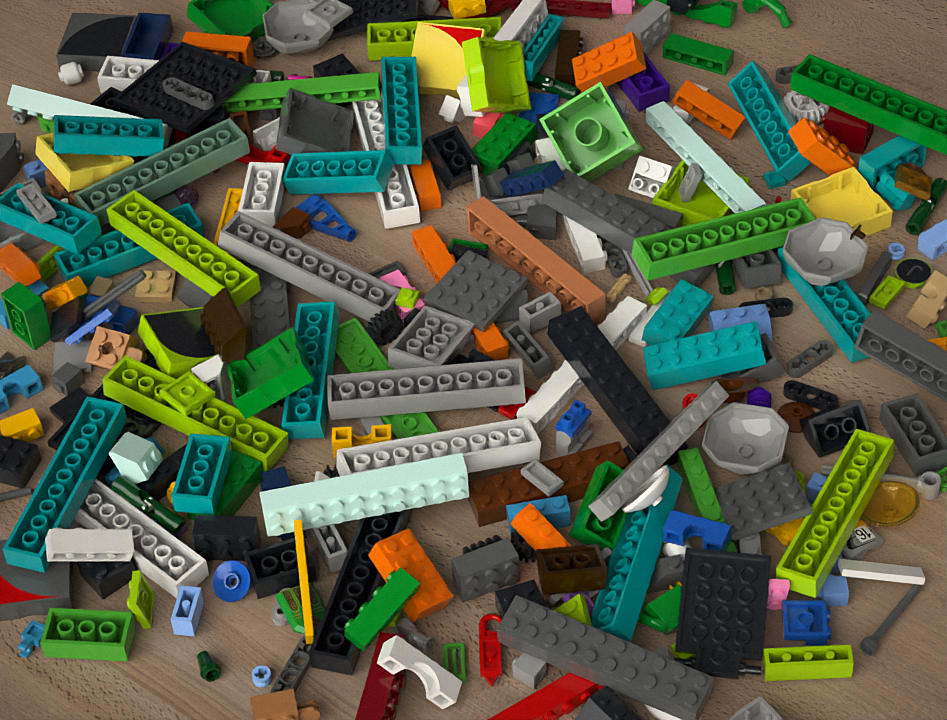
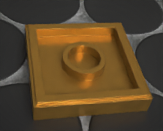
(913, 182)

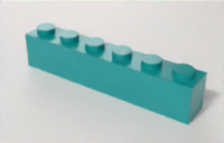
(542, 45)

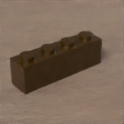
(568, 48)

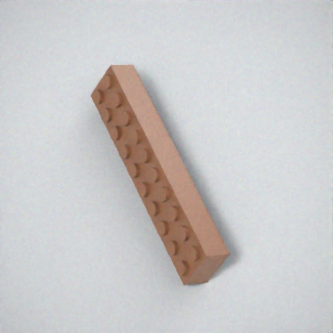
(534, 259)

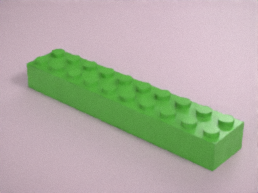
(719, 239)

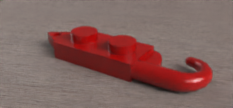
(489, 650)

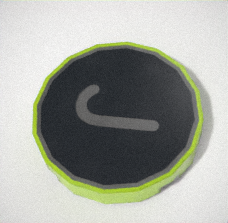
(913, 272)

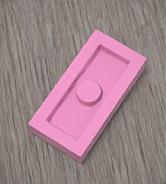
(777, 592)

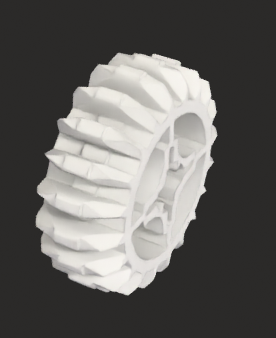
(803, 106)

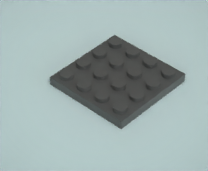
(476, 290)
(762, 501)

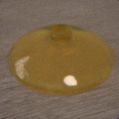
(891, 504)

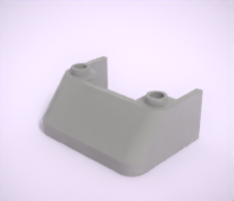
(511, 205)

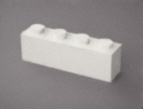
(89, 544)

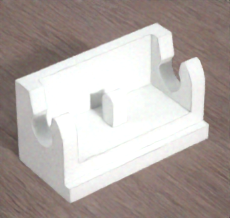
(266, 136)

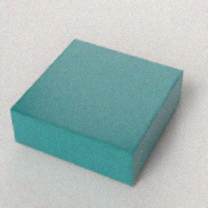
(773, 180)

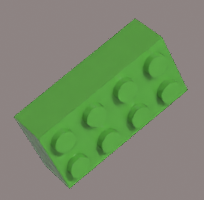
(88, 634)

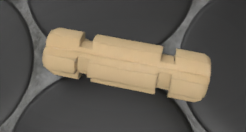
(618, 287)

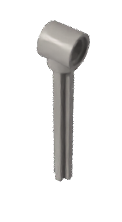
(926, 484)

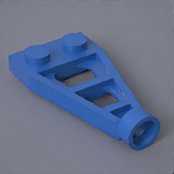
(316, 204)

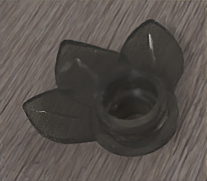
(9, 364)

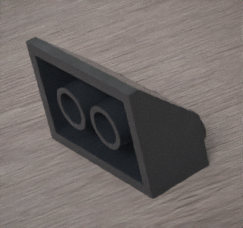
(833, 427)
(605, 706)

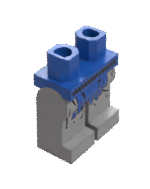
(573, 429)

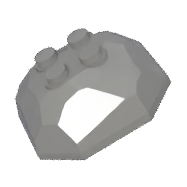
(291, 30)
(824, 251)
(745, 438)

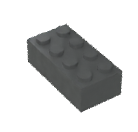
(915, 433)

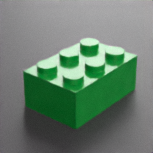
(26, 315)

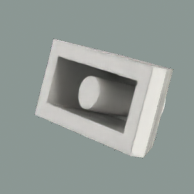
(452, 109)

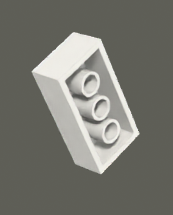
(263, 192)

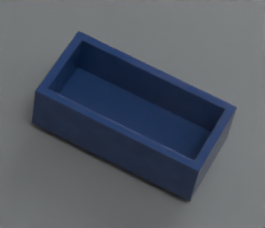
(148, 36)

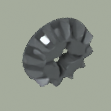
(258, 49)

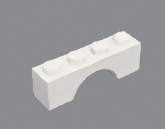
(440, 685)

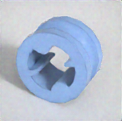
(896, 247)
(267, 676)

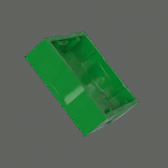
(230, 17)
(269, 373)

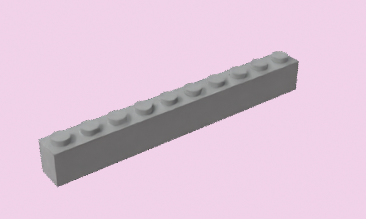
(658, 451)

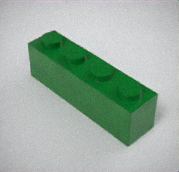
(698, 54)
(382, 609)

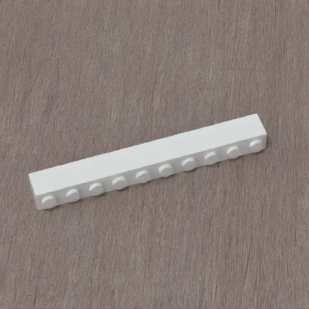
(585, 242)
(565, 382)

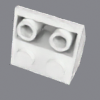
(650, 176)
(215, 375)

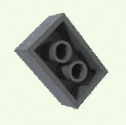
(485, 570)

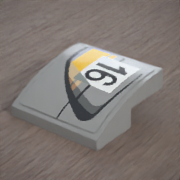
(861, 540)

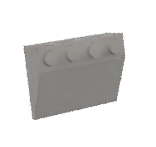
(428, 339)

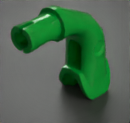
(776, 7)

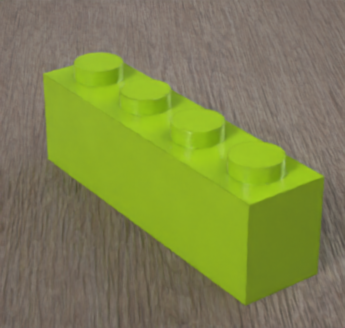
(807, 663)

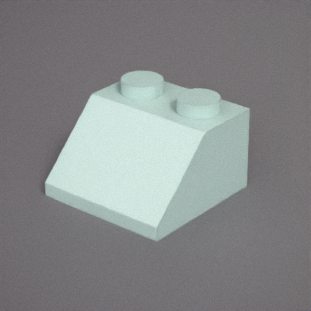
(135, 457)

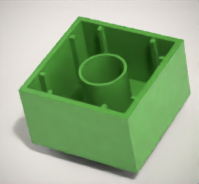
(591, 133)

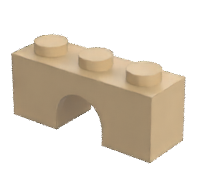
(925, 309)

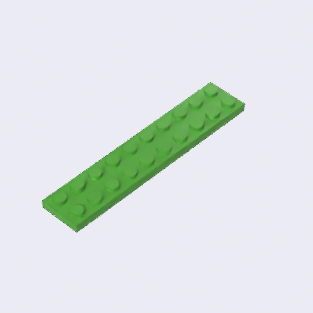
(360, 354)

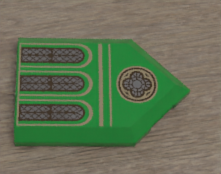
(291, 605)

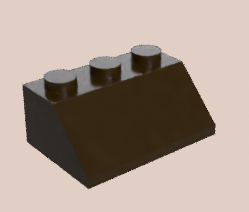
(571, 569)

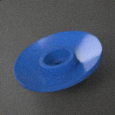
(224, 577)

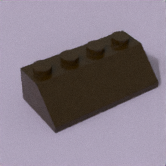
(224, 326)

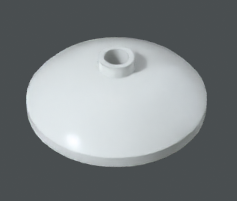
(649, 492)

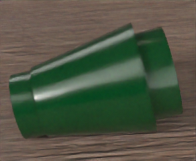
(208, 667)

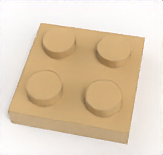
(156, 287)

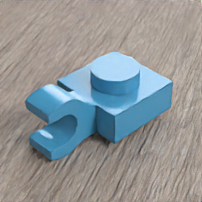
(30, 636)

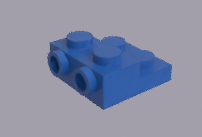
(806, 621)

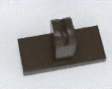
(858, 233)

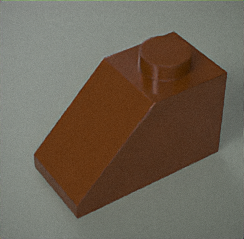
(242, 122)
(295, 223)

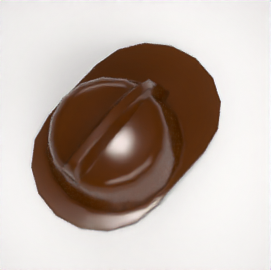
(737, 387)

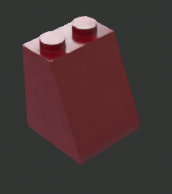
(848, 130)

